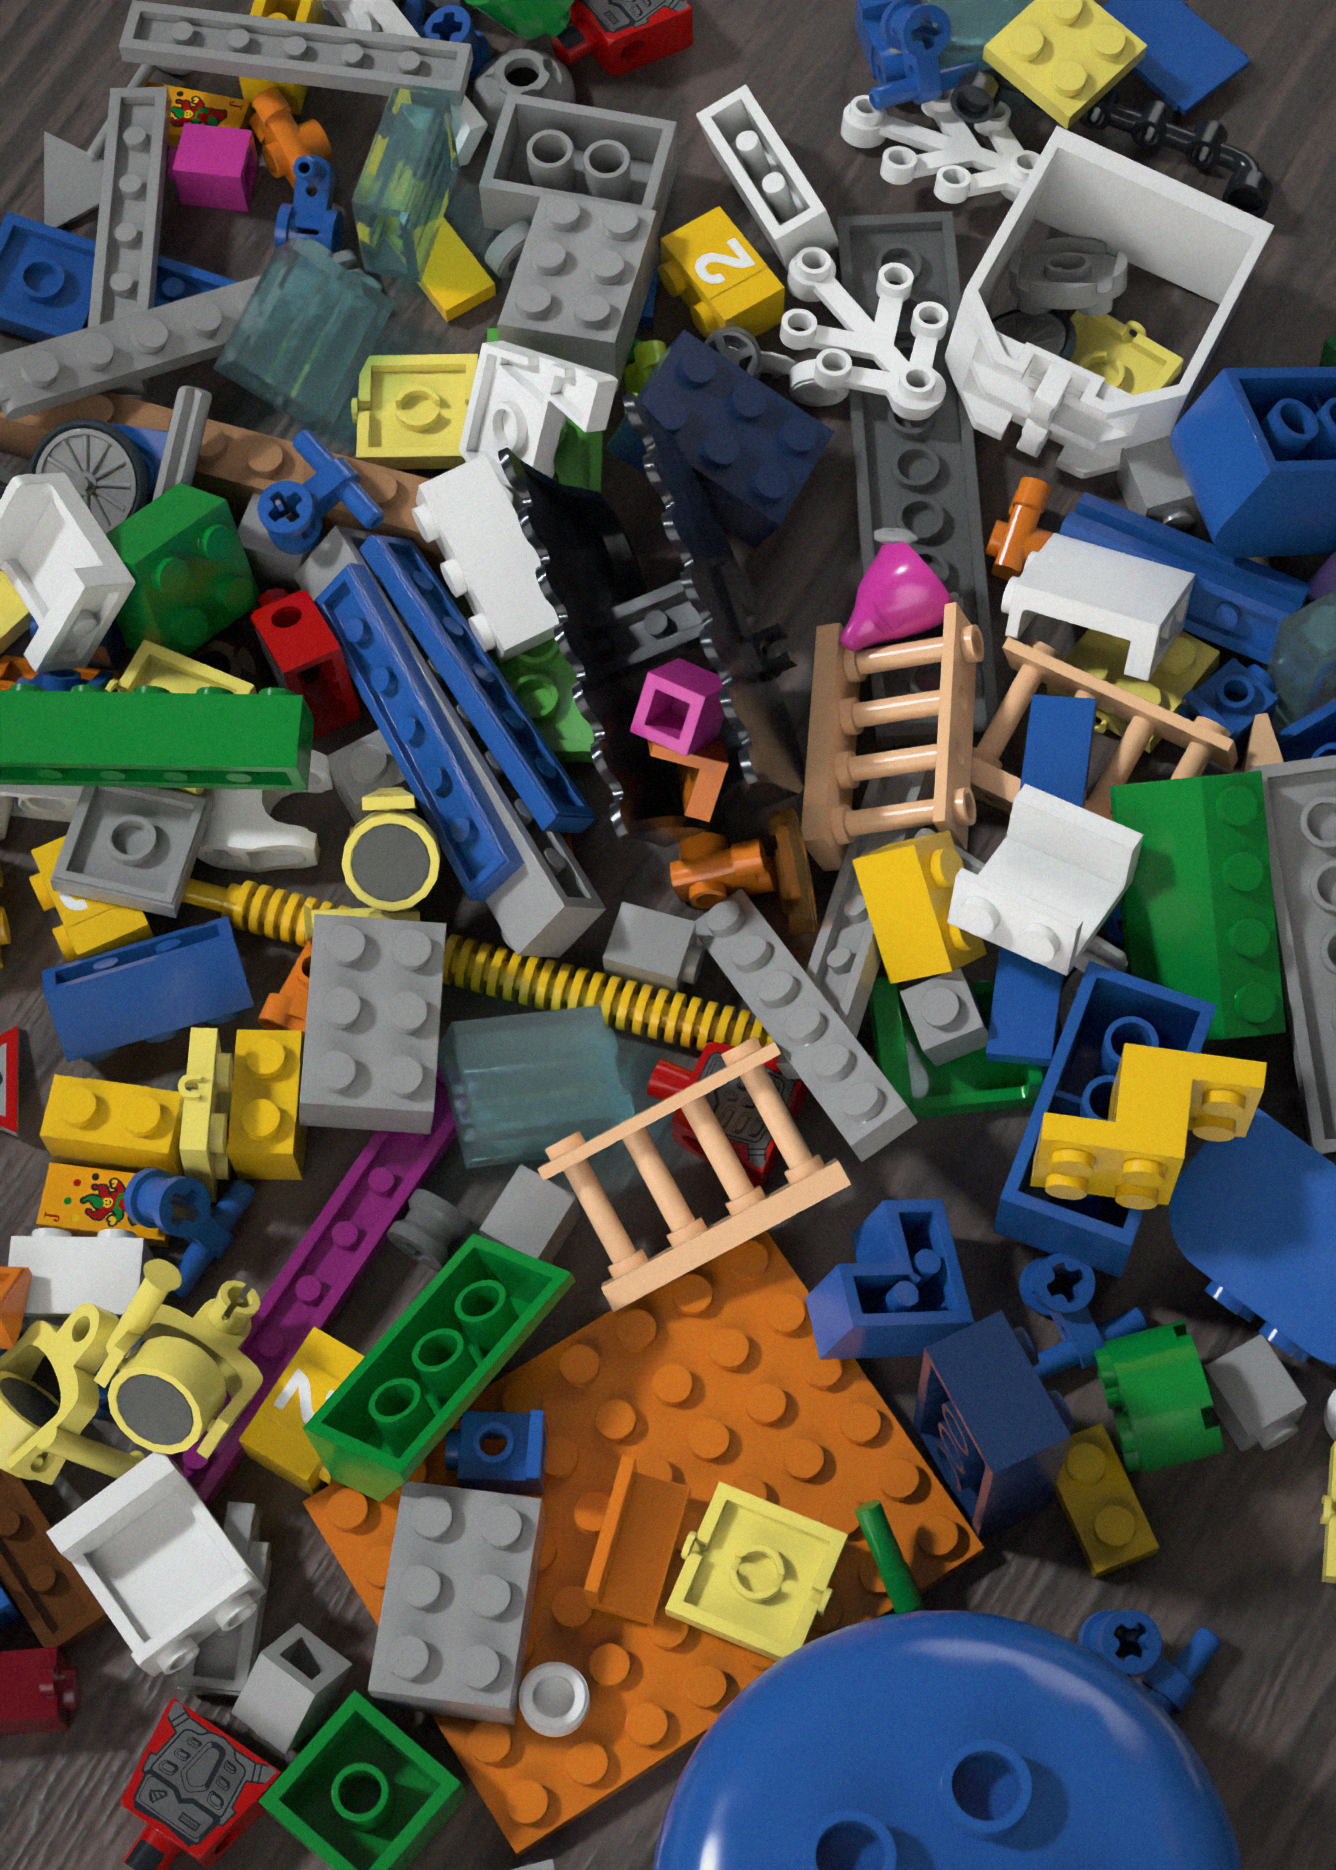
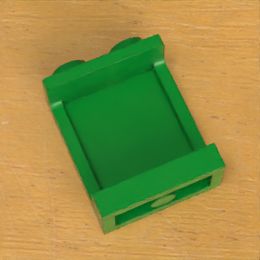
(952, 1088)

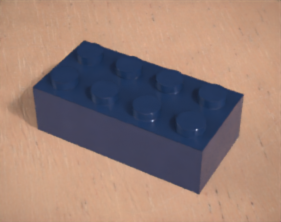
(991, 1424)

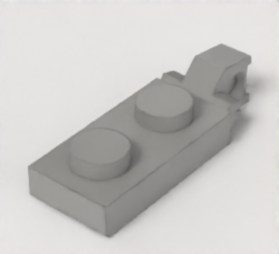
(230, 1655)

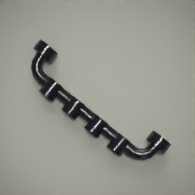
(1247, 189)

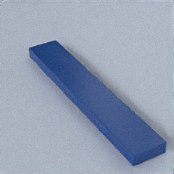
(477, 685)
(418, 734)
(1026, 992)

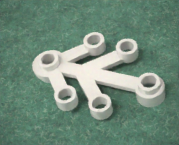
(948, 151)
(910, 386)

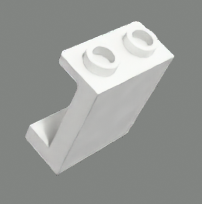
(60, 569)
(1102, 593)
(158, 1564)

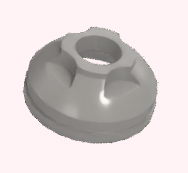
(492, 87)

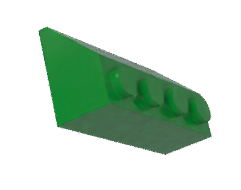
(1204, 897)
(433, 1365)

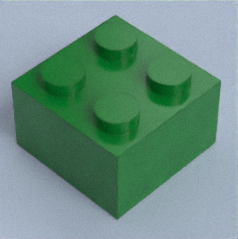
(185, 571)
(363, 1793)

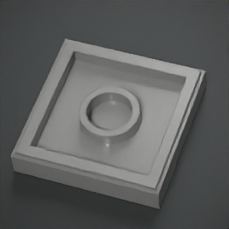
(132, 847)

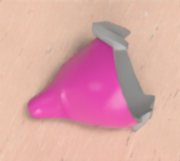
(896, 595)

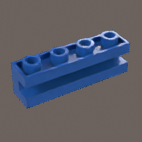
(1230, 599)

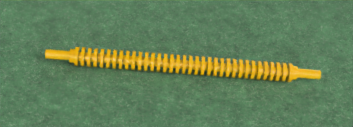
(283, 915)

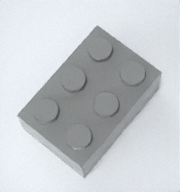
(575, 154)
(582, 282)
(372, 1024)
(458, 1602)

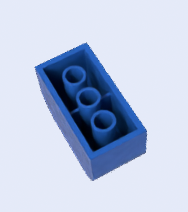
(1263, 460)
(1105, 1015)
(1264, 1231)

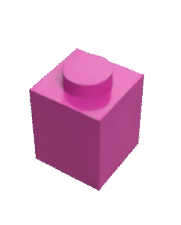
(214, 167)
(679, 707)

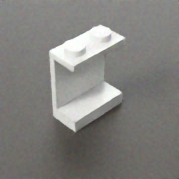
(1047, 881)

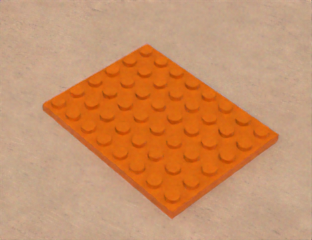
(701, 1390)

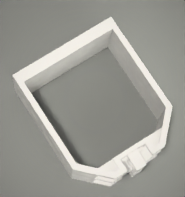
(1159, 229)

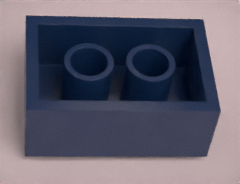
(735, 432)

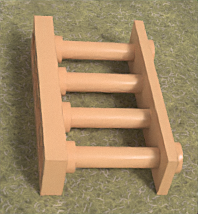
(1041, 663)
(839, 717)
(689, 1237)

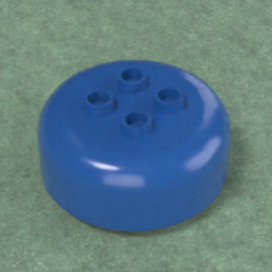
(945, 1753)

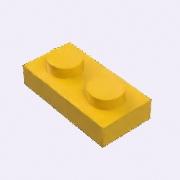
(1102, 1504)

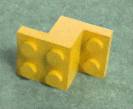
(1144, 1141)

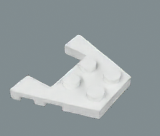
(523, 404)

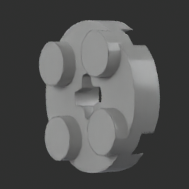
(1068, 276)

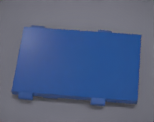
(1183, 54)

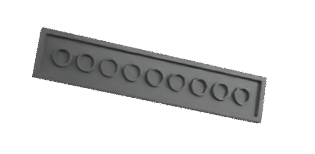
(918, 470)

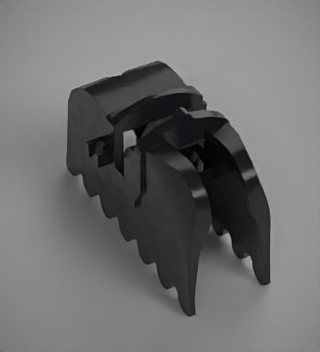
(618, 628)

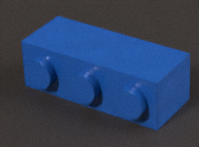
(147, 990)

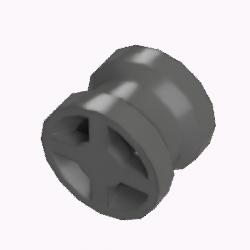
(738, 338)
(428, 1229)

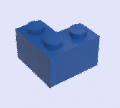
(899, 1291)

